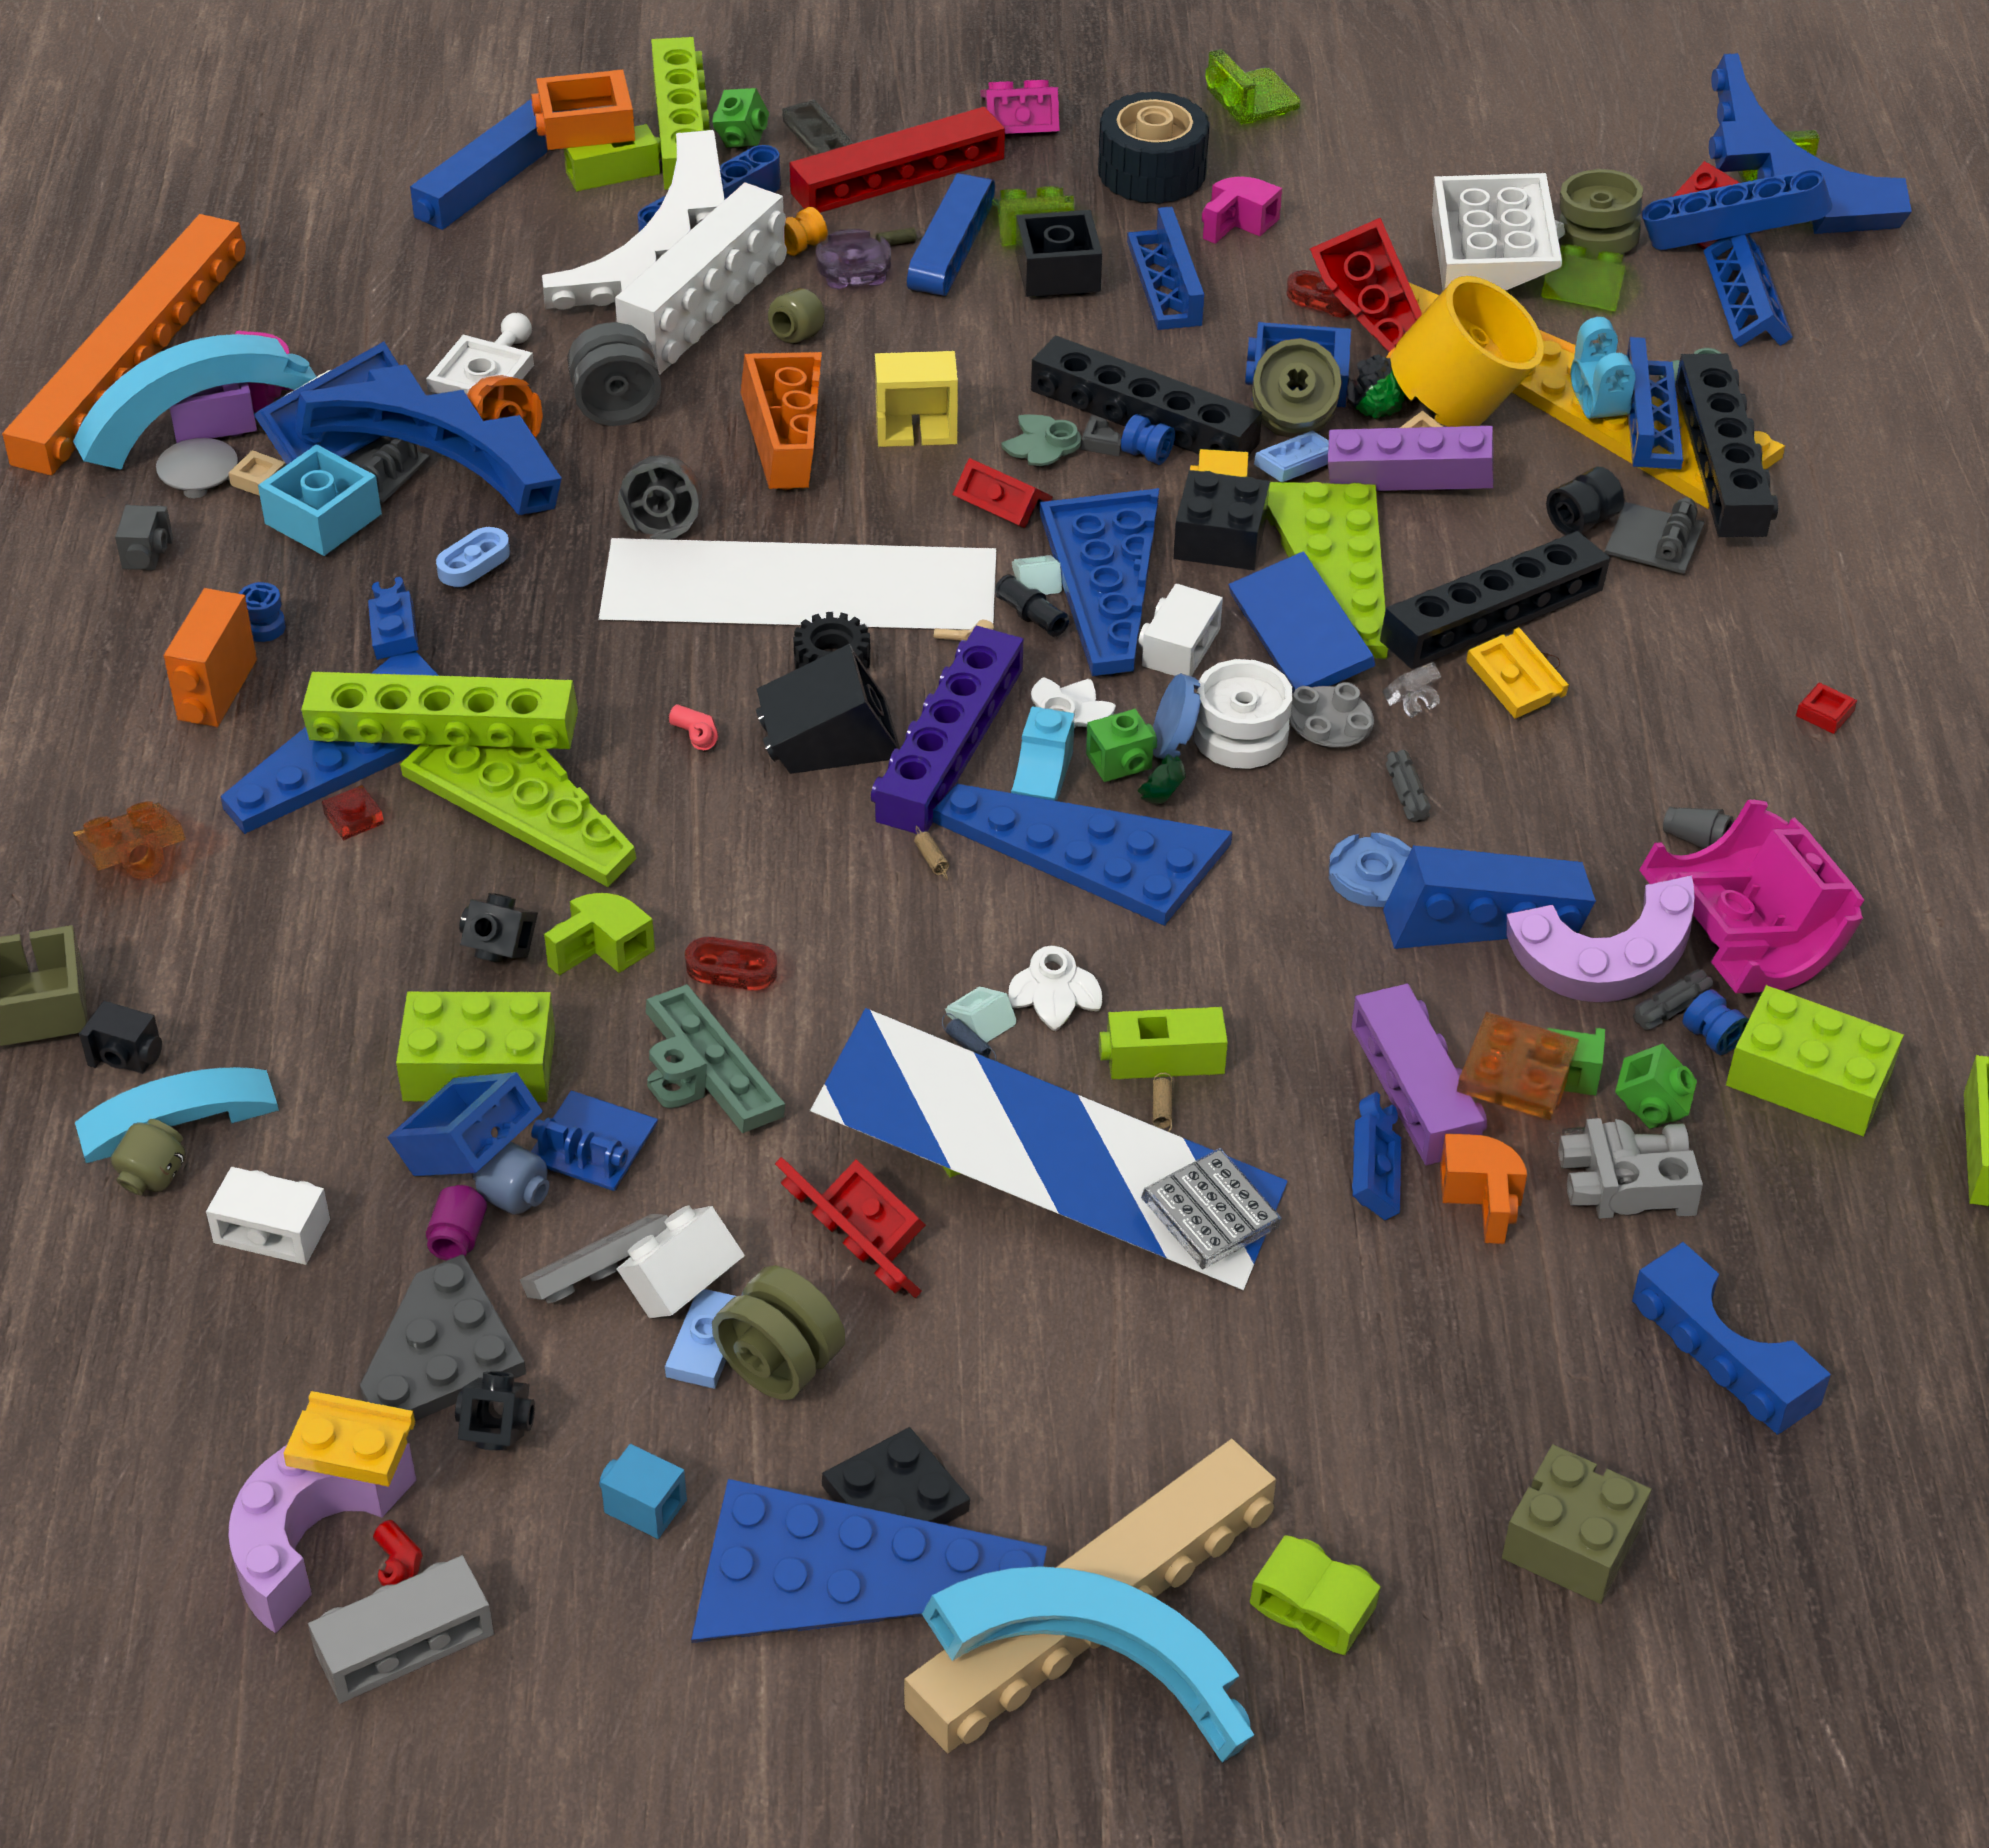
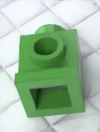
(1587, 1063)

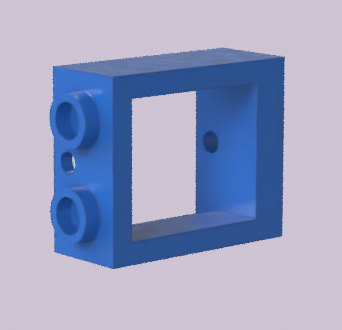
(1332, 339)
(456, 1124)

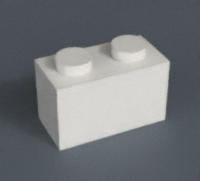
(1180, 631)
(268, 1215)
(680, 1261)

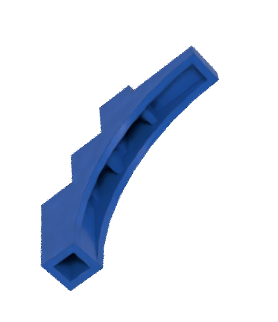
(1753, 142)
(447, 423)

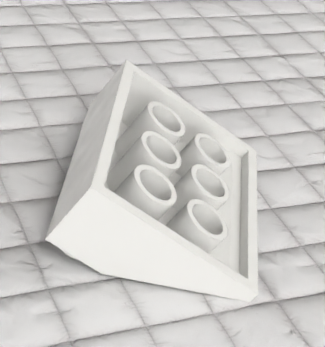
(1495, 228)

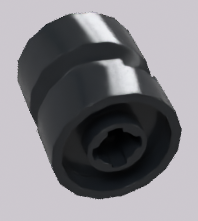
(1585, 501)

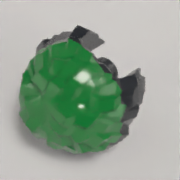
(1376, 388)

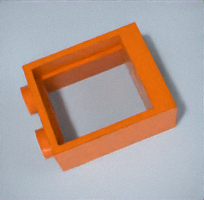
(583, 126)

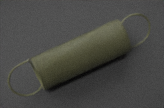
(899, 236)

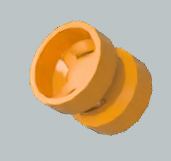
(804, 230)

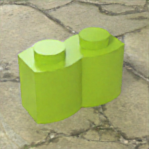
(1315, 1594)

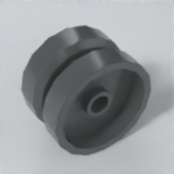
(614, 374)

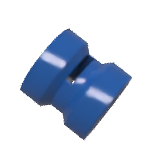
(1147, 439)
(264, 611)
(1716, 1022)

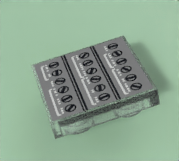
(1211, 1208)

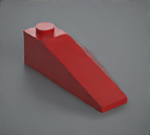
(1369, 281)

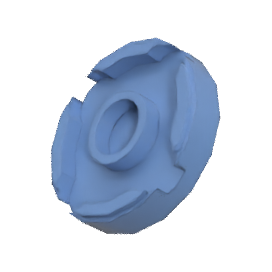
(1176, 715)
(1367, 867)

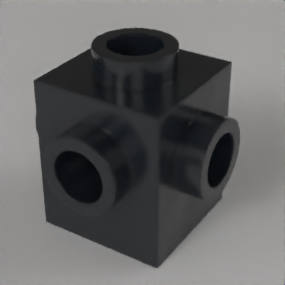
(497, 928)
(479, 1419)

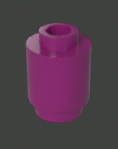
(455, 1222)

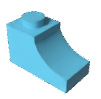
(1044, 753)

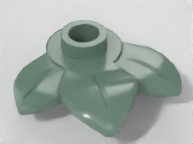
(1043, 439)

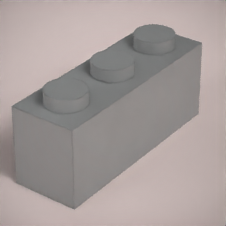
(401, 1628)

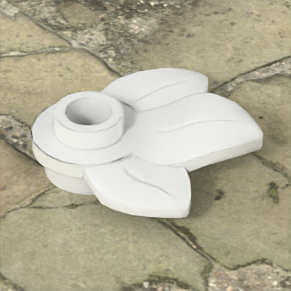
(1074, 698)
(1055, 991)

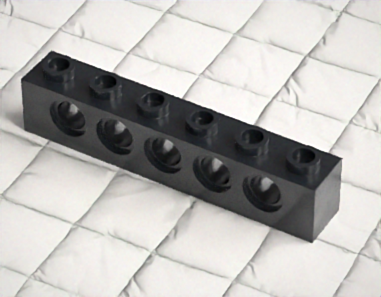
(1122, 389)
(1725, 446)
(1494, 599)

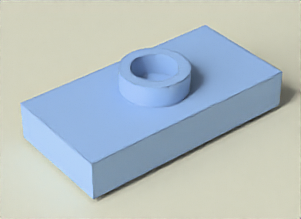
(1294, 456)
(695, 1353)

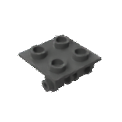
(391, 463)
(1656, 535)

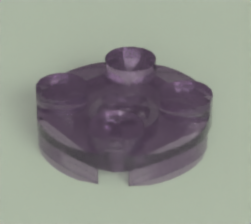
(870, 261)

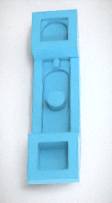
(175, 1101)

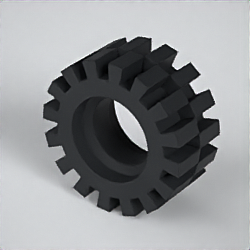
(827, 634)

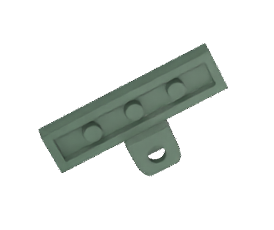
(706, 1058)

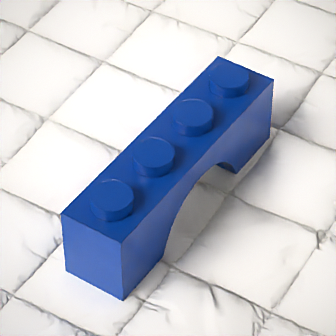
(1771, 1379)

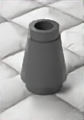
(1697, 825)

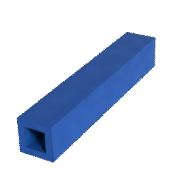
(478, 169)

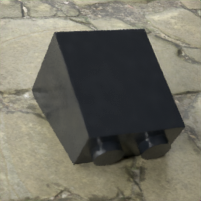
(826, 715)

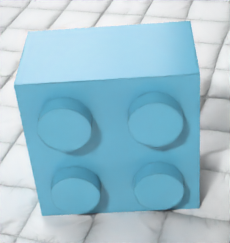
(320, 499)

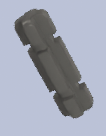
(1408, 785)
(1671, 999)

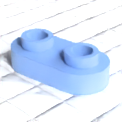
(473, 556)

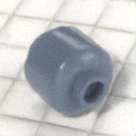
(513, 1179)

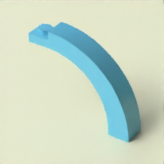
(174, 375)
(1105, 1613)

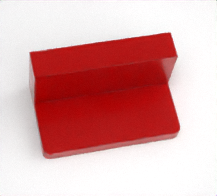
(998, 493)

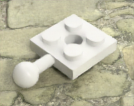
(472, 356)

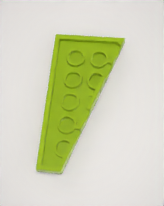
(1342, 540)
(529, 799)

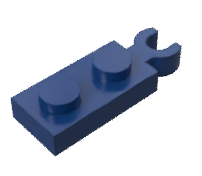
(392, 620)
(1377, 1158)

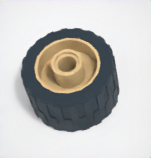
(1153, 147)

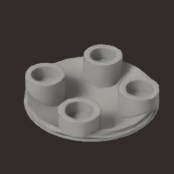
(196, 465)
(1331, 715)

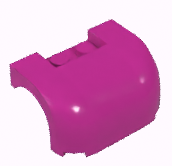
(1766, 900)

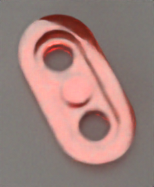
(1309, 290)
(731, 963)

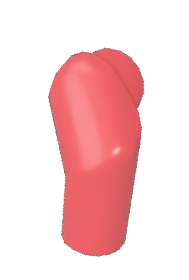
(700, 726)

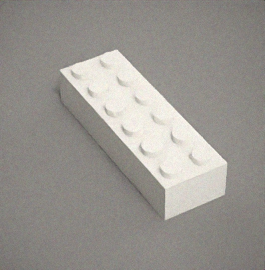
(706, 273)

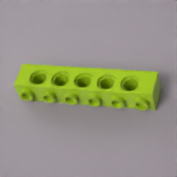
(679, 95)
(440, 710)

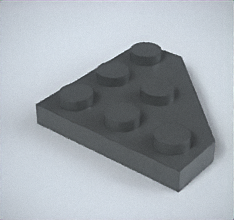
(439, 1342)

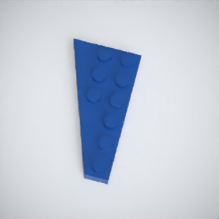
(1104, 569)
(313, 769)
(1112, 854)
(828, 1563)

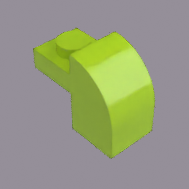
(600, 926)

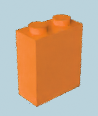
(210, 657)

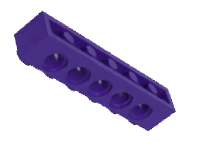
(948, 729)

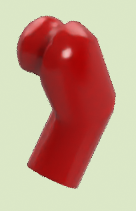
(403, 1553)

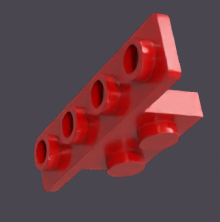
(868, 1213)

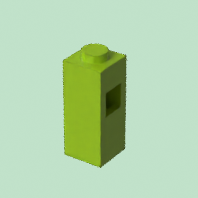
(614, 162)
(1165, 1042)

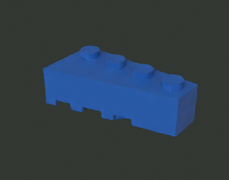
(1467, 895)

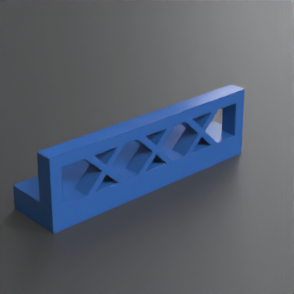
(1178, 273)
(1752, 279)
(1644, 413)

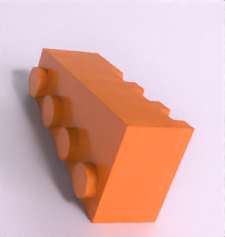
(782, 411)

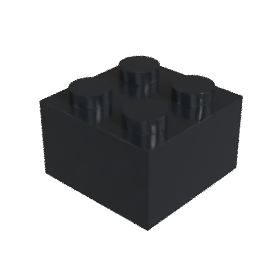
(1058, 253)
(1221, 519)

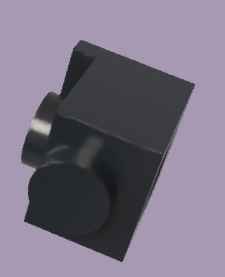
(121, 1038)

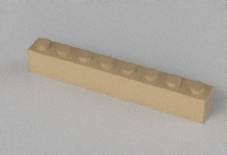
(1145, 1549)

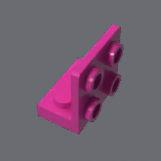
(1024, 109)

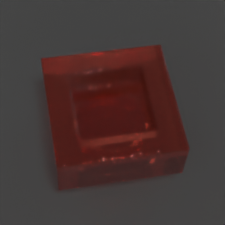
(352, 812)

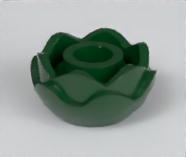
(1163, 780)

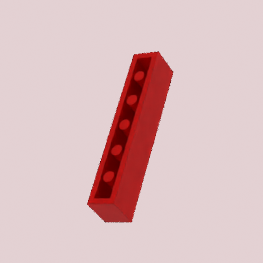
(897, 160)

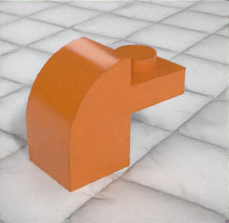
(1484, 1173)

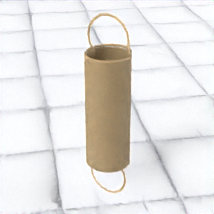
(931, 853)
(1162, 1102)

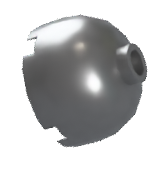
(660, 497)

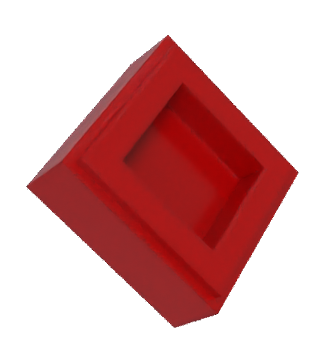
(1826, 708)

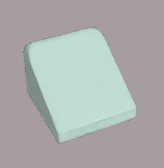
(1039, 573)
(984, 1012)

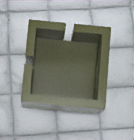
(42, 1001)
(1576, 1524)

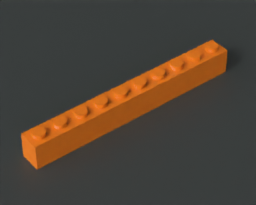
(132, 332)

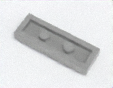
(593, 1260)

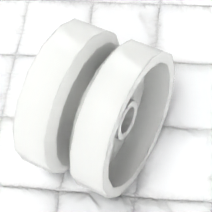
(1243, 713)

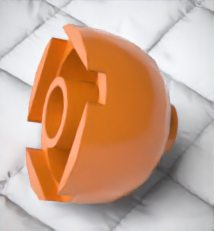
(506, 397)

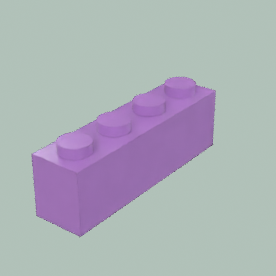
(1413, 457)
(1415, 1069)

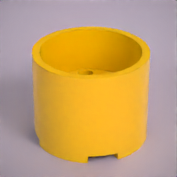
(1467, 352)

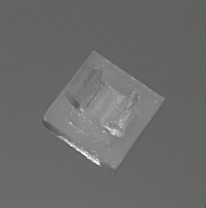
(1413, 686)

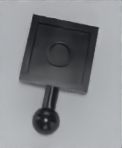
(898, 1479)

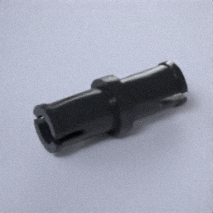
(1031, 605)

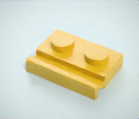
(1517, 673)
(349, 1438)

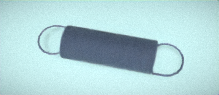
(967, 1038)

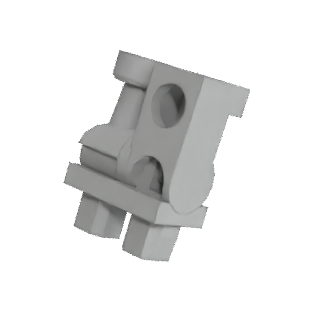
(1631, 1169)

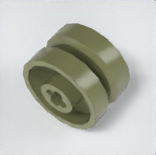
(1601, 211)
(1300, 365)
(778, 1332)

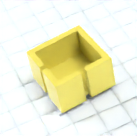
(912, 386)

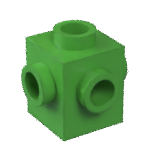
(740, 117)
(1120, 745)
(1656, 1086)

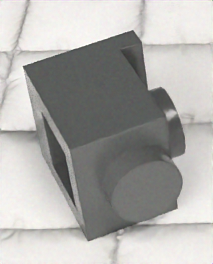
(143, 536)

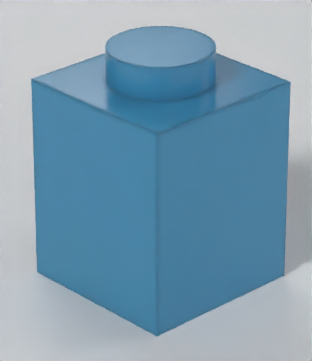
(643, 1490)

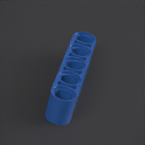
(755, 166)
(1737, 209)
(951, 234)

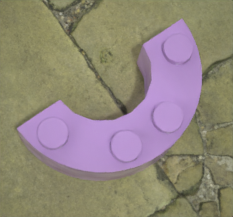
(1608, 966)
(275, 1513)

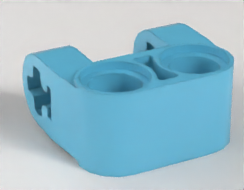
(1599, 374)

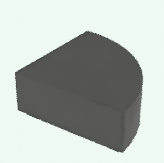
(1100, 437)

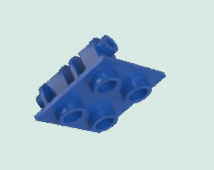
(591, 1139)

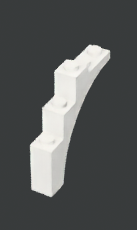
(691, 197)

